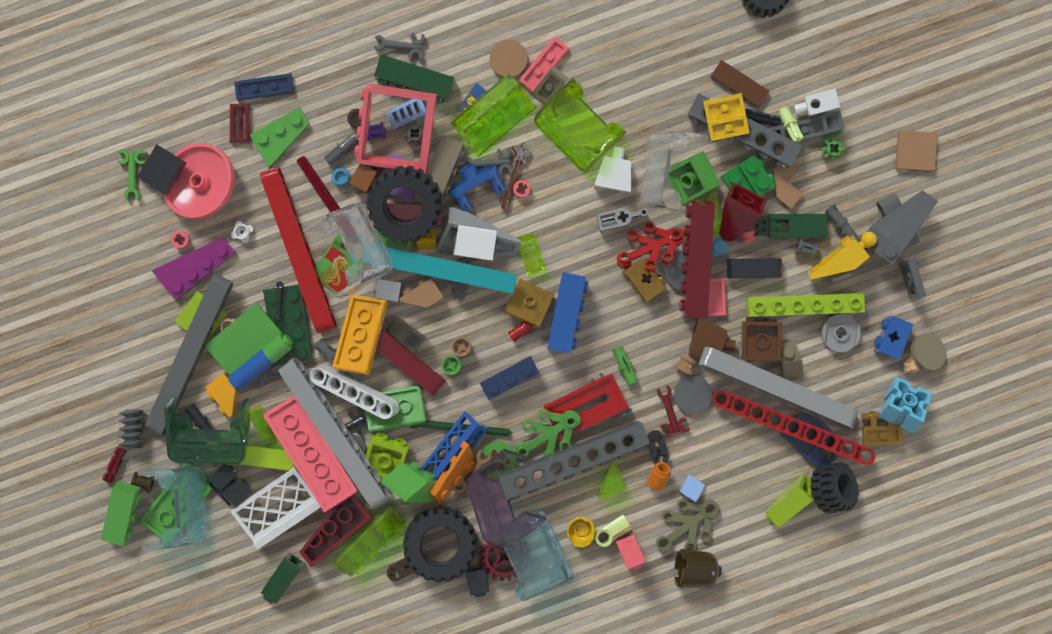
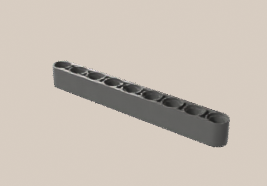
(190, 351)

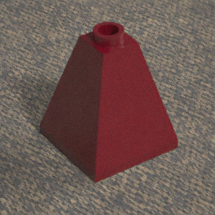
(740, 211)

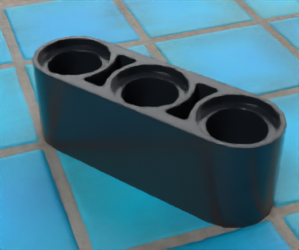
(754, 268)

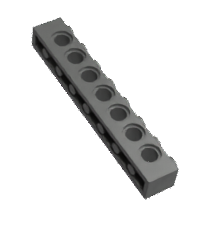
(637, 443)

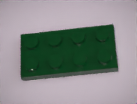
(293, 321)

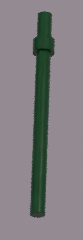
(447, 426)

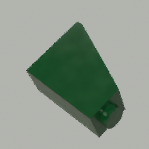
(282, 578)

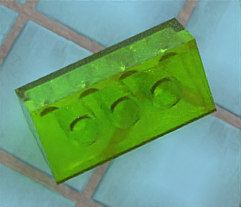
(493, 114)
(370, 541)

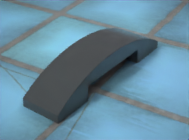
(815, 126)

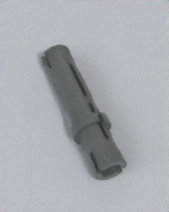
(840, 222)
(329, 352)

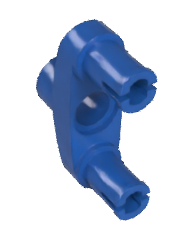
(471, 178)

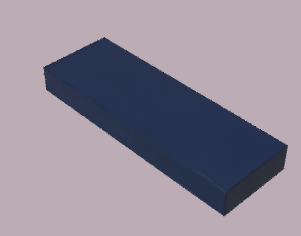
(264, 87)

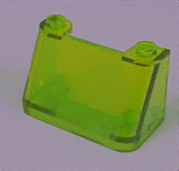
(577, 127)

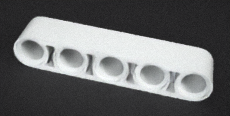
(346, 393)

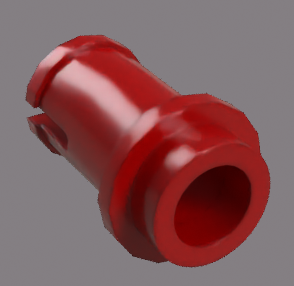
(520, 331)

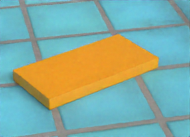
(360, 334)

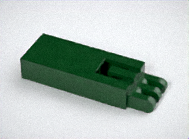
(799, 226)

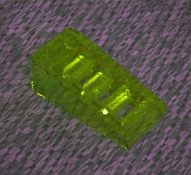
(535, 269)

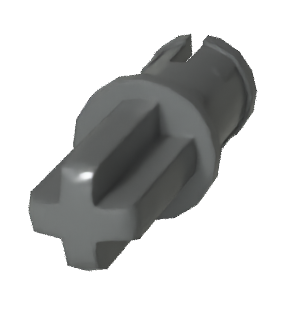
(341, 149)

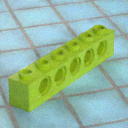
(805, 304)

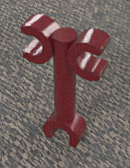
(674, 426)

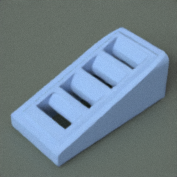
(410, 103)

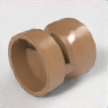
(461, 346)

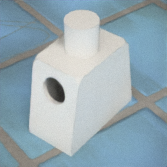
(827, 101)
(615, 172)

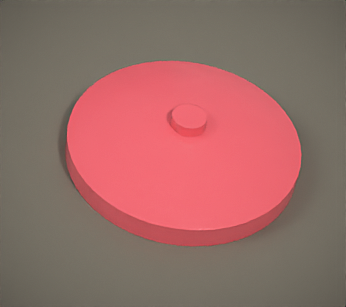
(203, 183)

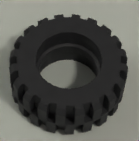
(393, 226)
(440, 570)

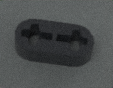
(661, 445)

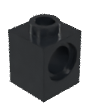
(477, 582)

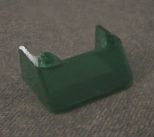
(206, 445)

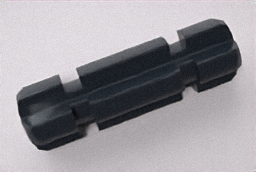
(762, 117)

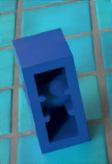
(900, 330)

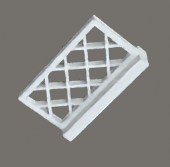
(282, 523)

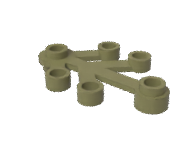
(689, 523)

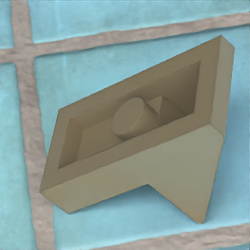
(551, 84)
(790, 363)

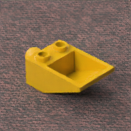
(845, 257)

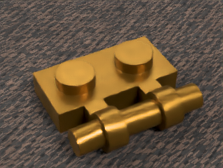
(879, 435)

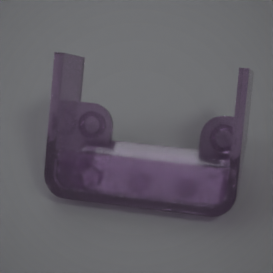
(491, 509)

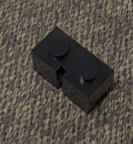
(228, 485)

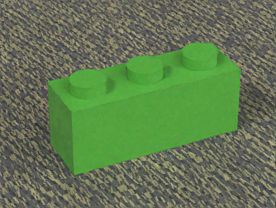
(121, 513)

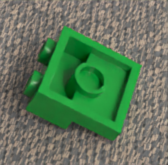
(751, 176)

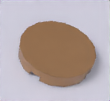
(508, 57)

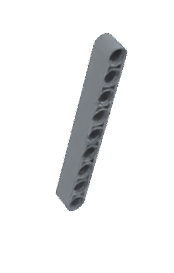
(777, 388)
(335, 433)

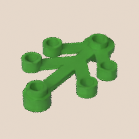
(549, 432)

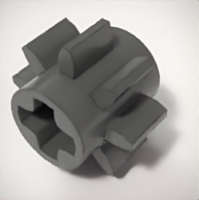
(414, 128)

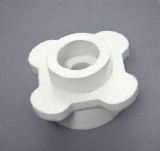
(237, 231)

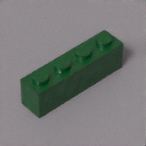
(413, 77)

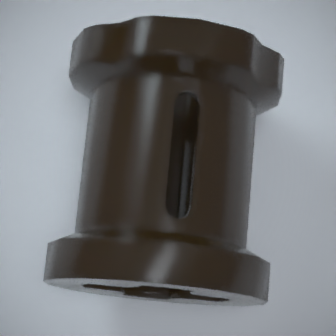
(145, 482)

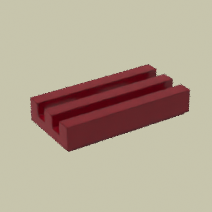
(232, 139)

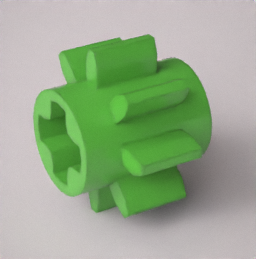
(836, 152)

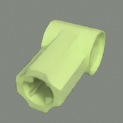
(614, 530)

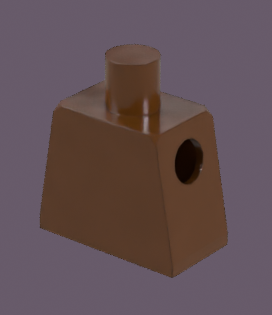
(709, 335)

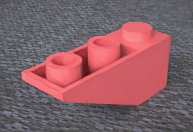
(630, 551)

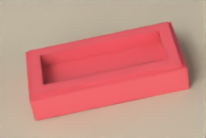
(717, 297)

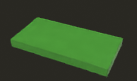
(162, 512)

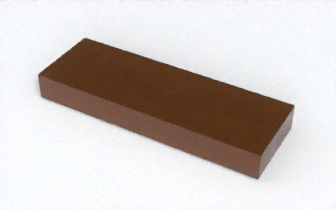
(739, 83)

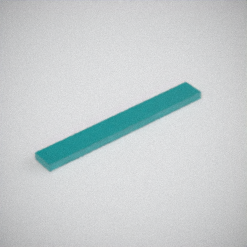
(453, 270)

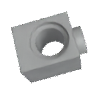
(387, 290)

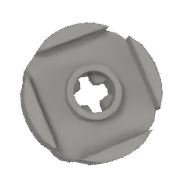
(847, 341)

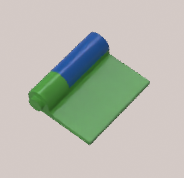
(249, 346)

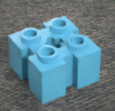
(905, 405)

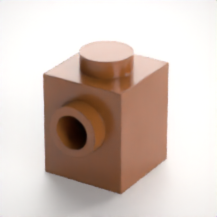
(364, 177)

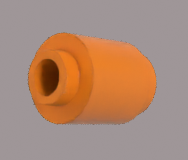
(659, 476)

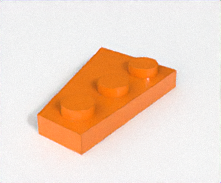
(459, 468)

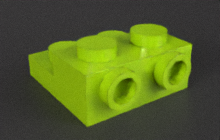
(386, 453)

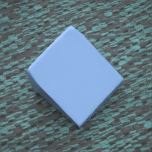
(692, 488)

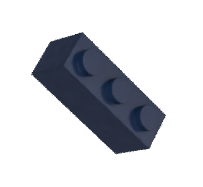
(509, 377)

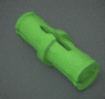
(625, 365)

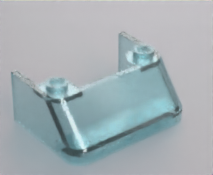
(189, 506)

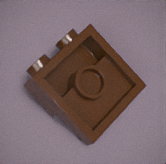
(761, 339)

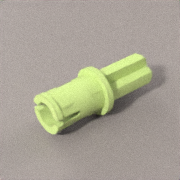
(790, 124)

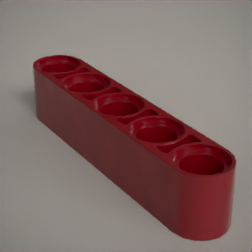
(409, 363)

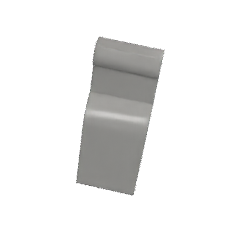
(614, 214)

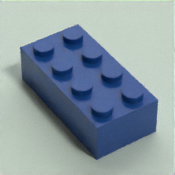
(566, 312)

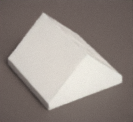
(475, 242)

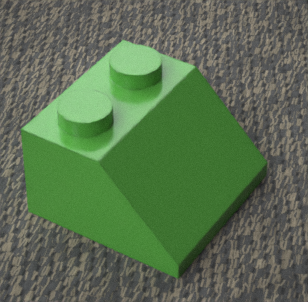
(693, 177)
(411, 483)

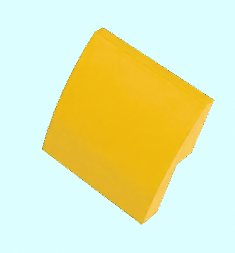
(726, 117)

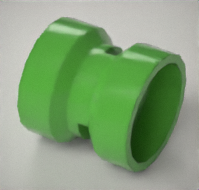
(451, 365)

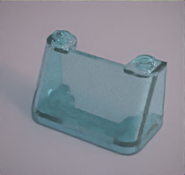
(537, 560)

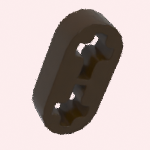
(403, 573)

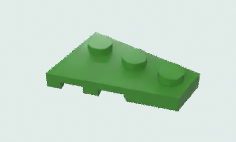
(278, 135)

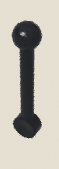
(279, 285)

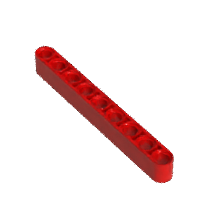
(298, 249)
(800, 433)

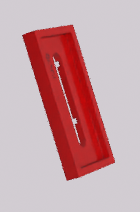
(586, 393)

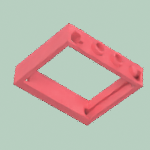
(362, 132)

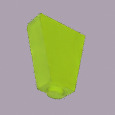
(790, 501)

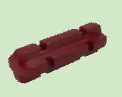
(114, 464)

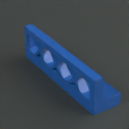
(470, 435)

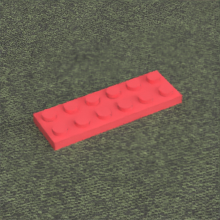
(310, 454)

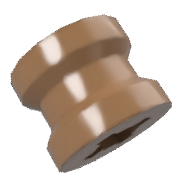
(686, 364)

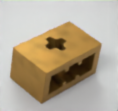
(646, 290)

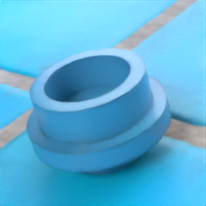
(341, 177)
(719, 247)

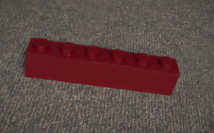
(697, 259)

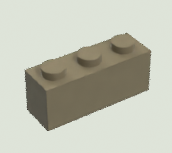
(444, 162)

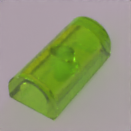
(261, 426)

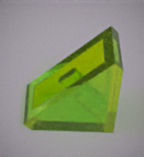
(612, 481)

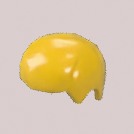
(581, 531)

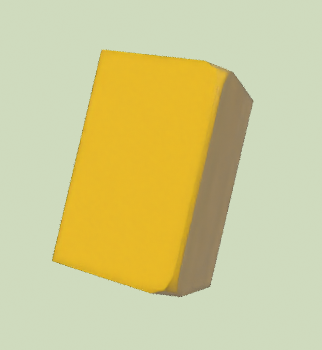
(428, 242)

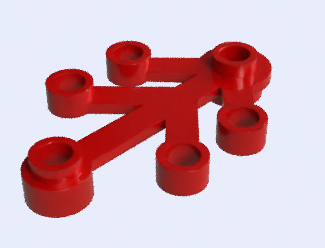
(652, 245)

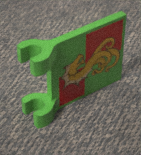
(334, 265)

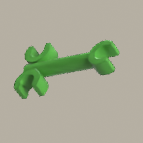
(131, 159)

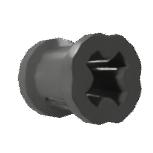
(806, 249)

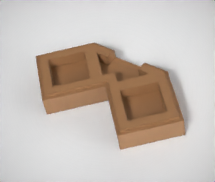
(784, 190)

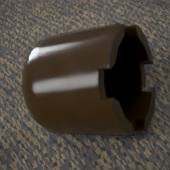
(696, 569)

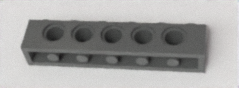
(790, 148)

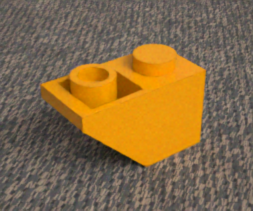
(224, 394)

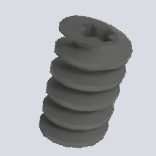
(130, 428)

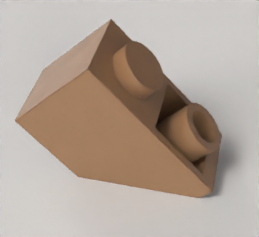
(424, 295)

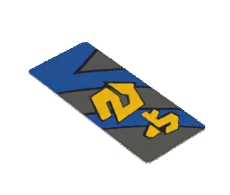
(475, 93)

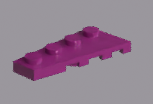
(188, 270)

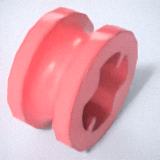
(515, 187)
(183, 234)
(747, 237)

